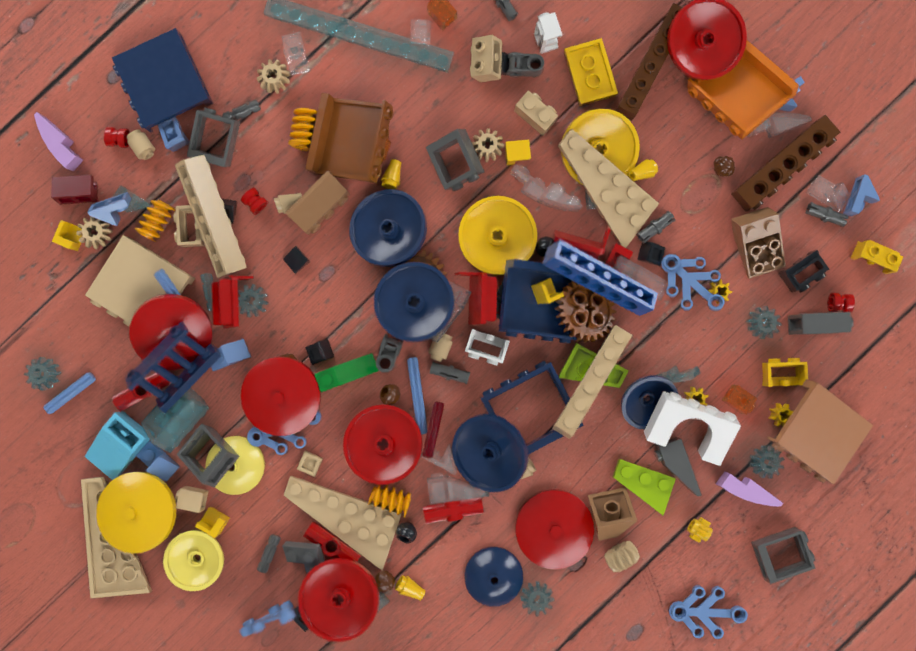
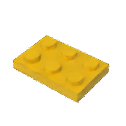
(590, 72)

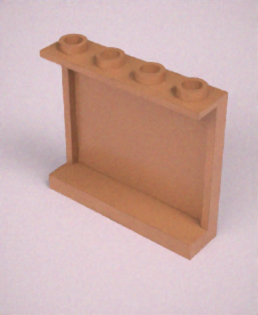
(821, 433)

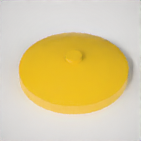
(610, 135)
(496, 232)
(136, 512)

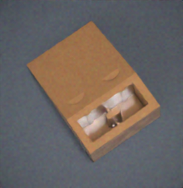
(759, 241)

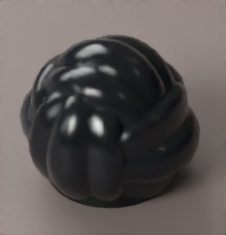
(543, 244)
(406, 532)

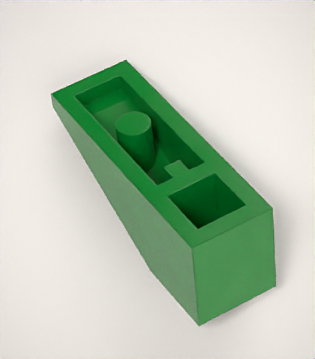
(346, 372)

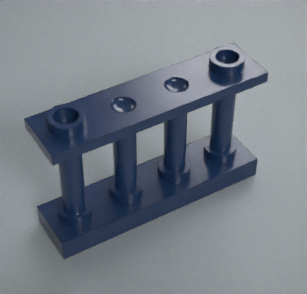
(181, 383)

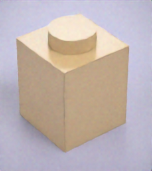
(191, 499)

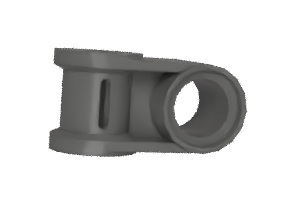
(523, 65)
(389, 352)

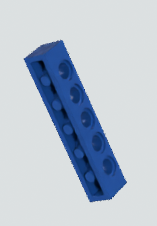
(600, 278)

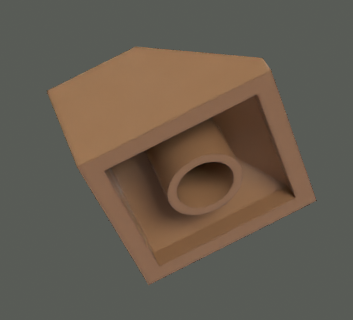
(611, 513)

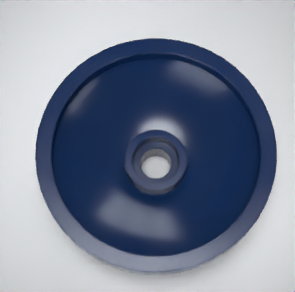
(638, 409)
(493, 563)

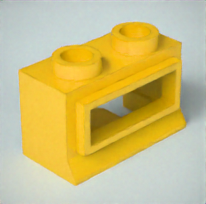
(878, 254)
(800, 367)

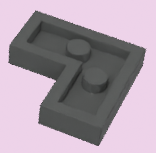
(304, 553)

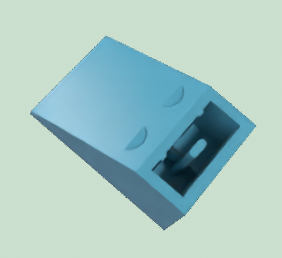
(117, 444)

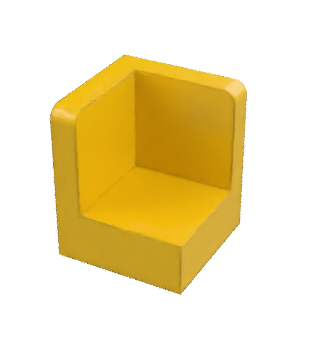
(517, 151)
(66, 235)
(545, 292)
(213, 522)

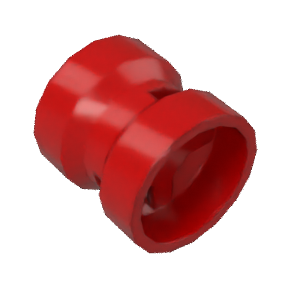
(116, 137)
(254, 201)
(840, 302)

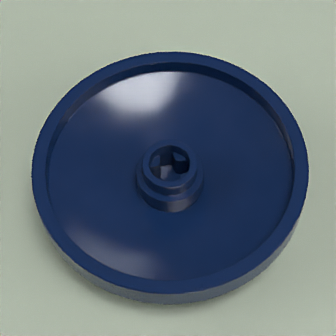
(388, 228)
(414, 302)
(490, 452)

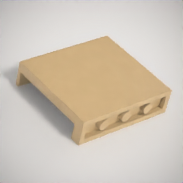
(130, 280)

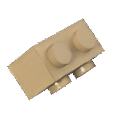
(486, 58)
(536, 112)

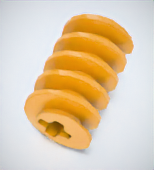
(302, 128)
(154, 219)
(390, 499)

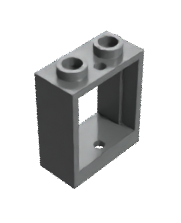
(197, 134)
(457, 136)
(820, 323)
(218, 466)
(764, 561)

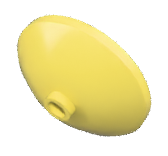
(248, 467)
(182, 566)

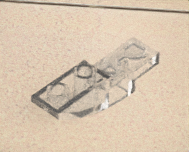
(551, 196)

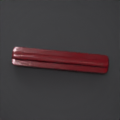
(433, 430)

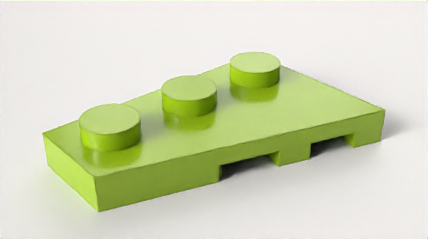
(579, 363)
(645, 483)

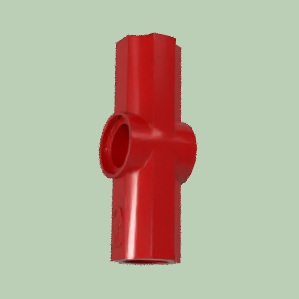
(129, 398)
(452, 510)
(319, 535)

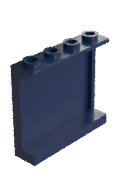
(161, 79)
(519, 306)

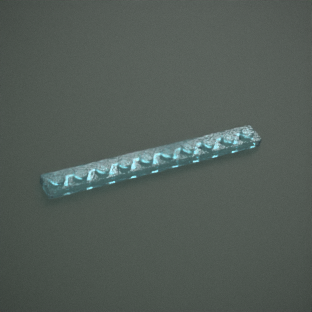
(359, 34)

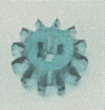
(257, 303)
(757, 323)
(35, 376)
(766, 469)
(543, 601)

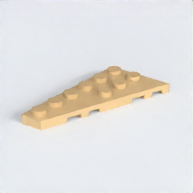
(611, 191)
(349, 518)
(109, 569)

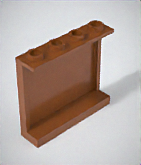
(349, 138)

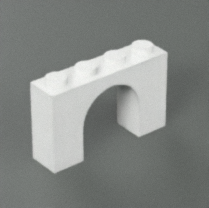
(674, 409)

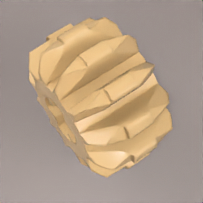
(276, 70)
(495, 144)
(91, 239)
(622, 556)

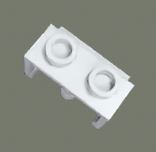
(547, 32)
(490, 339)

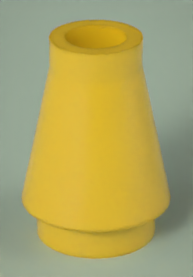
(644, 170)
(391, 177)
(407, 587)

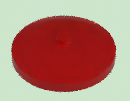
(707, 39)
(156, 319)
(280, 396)
(382, 444)
(554, 529)
(338, 599)

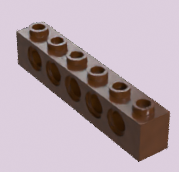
(647, 69)
(821, 128)

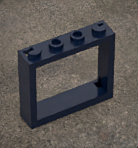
(522, 377)

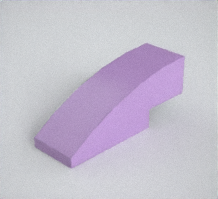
(57, 143)
(747, 490)

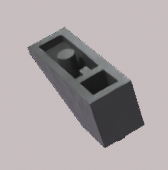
(675, 459)

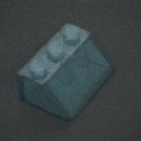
(170, 428)

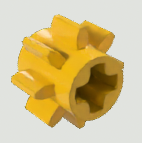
(724, 289)
(699, 395)
(778, 418)
(700, 530)

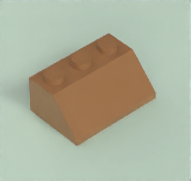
(318, 203)

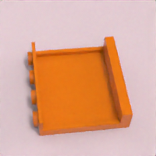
(746, 93)

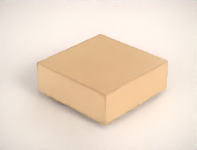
(309, 463)

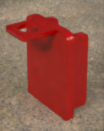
(585, 245)
(483, 297)
(225, 301)

